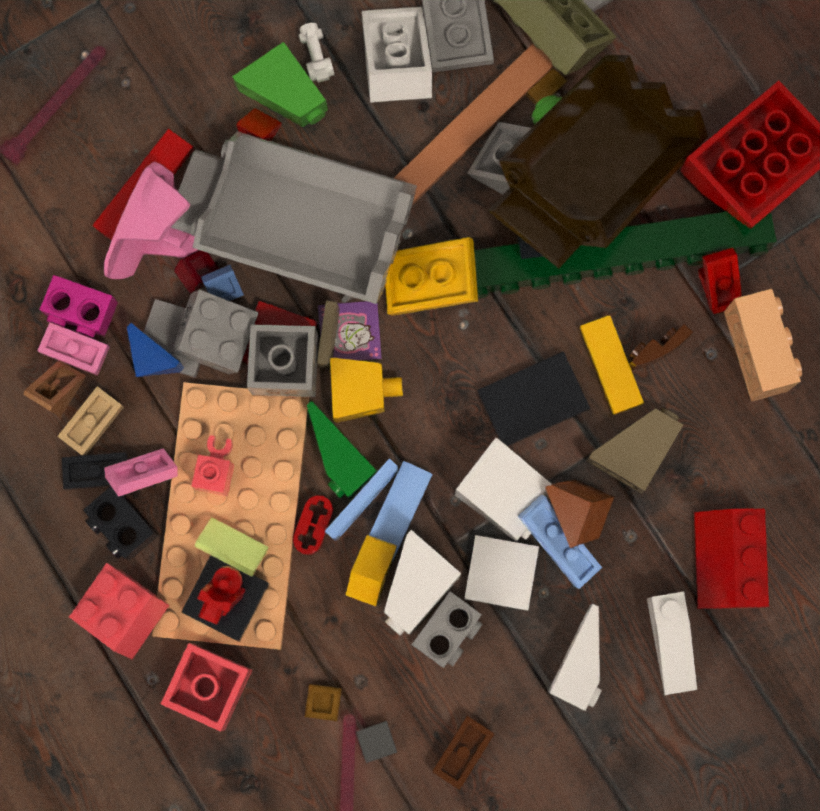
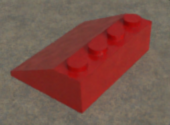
(758, 156)

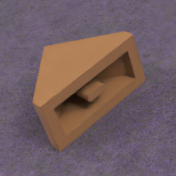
(56, 387)

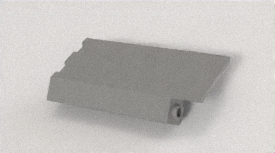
(296, 214)

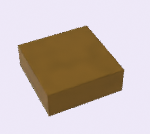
(323, 702)

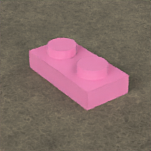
(73, 348)
(141, 472)

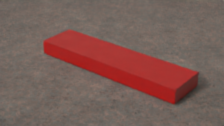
(170, 152)

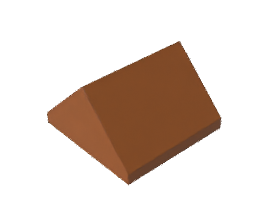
(579, 510)

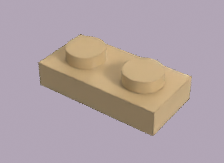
(90, 421)

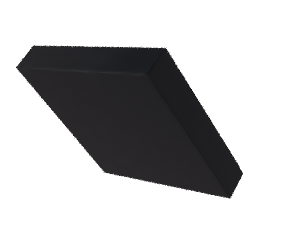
(239, 617)

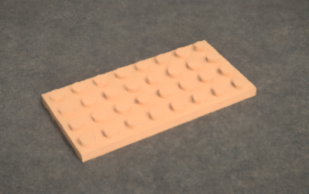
(261, 502)

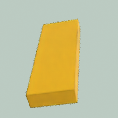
(611, 365)

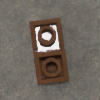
(649, 354)

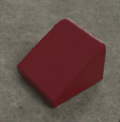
(192, 268)

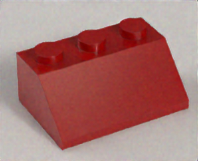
(731, 559)

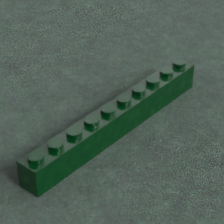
(630, 252)

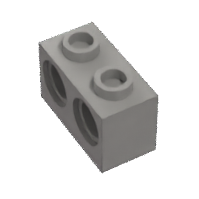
(440, 626)

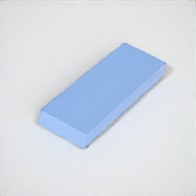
(362, 500)
(401, 504)
(544, 525)

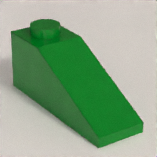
(341, 460)

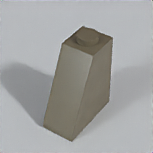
(638, 450)

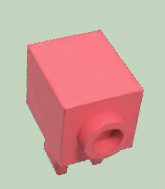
(214, 472)

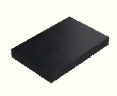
(533, 399)

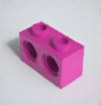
(81, 301)

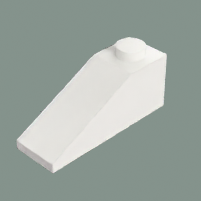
(673, 642)
(580, 669)

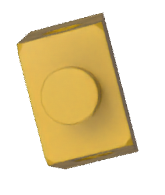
(360, 388)

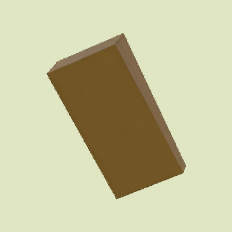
(547, 86)

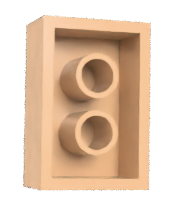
(763, 344)

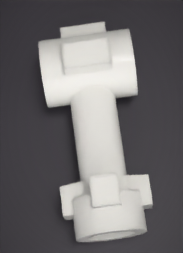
(320, 68)

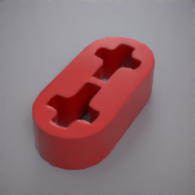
(306, 521)

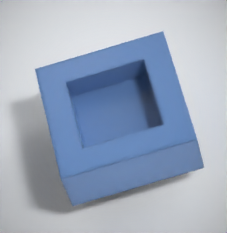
(223, 283)

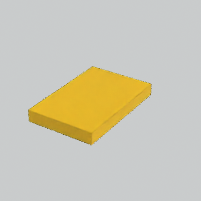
(432, 277)

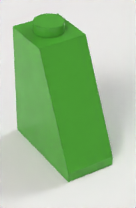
(282, 86)

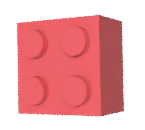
(119, 611)
(206, 687)

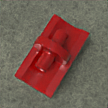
(221, 594)

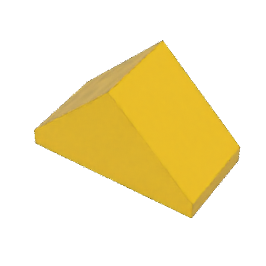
(370, 570)

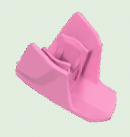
(148, 223)

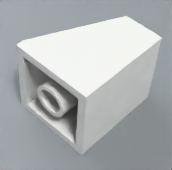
(502, 488)
(417, 584)

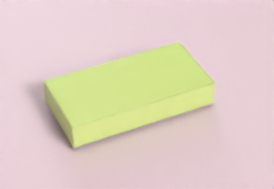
(231, 546)

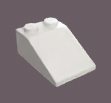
(397, 54)

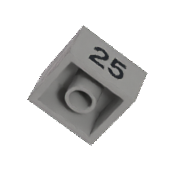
(214, 332)
(283, 360)

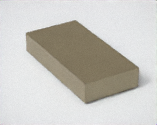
(328, 334)

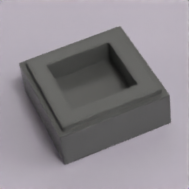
(376, 741)

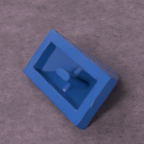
(150, 357)

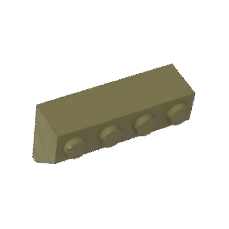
(561, 29)

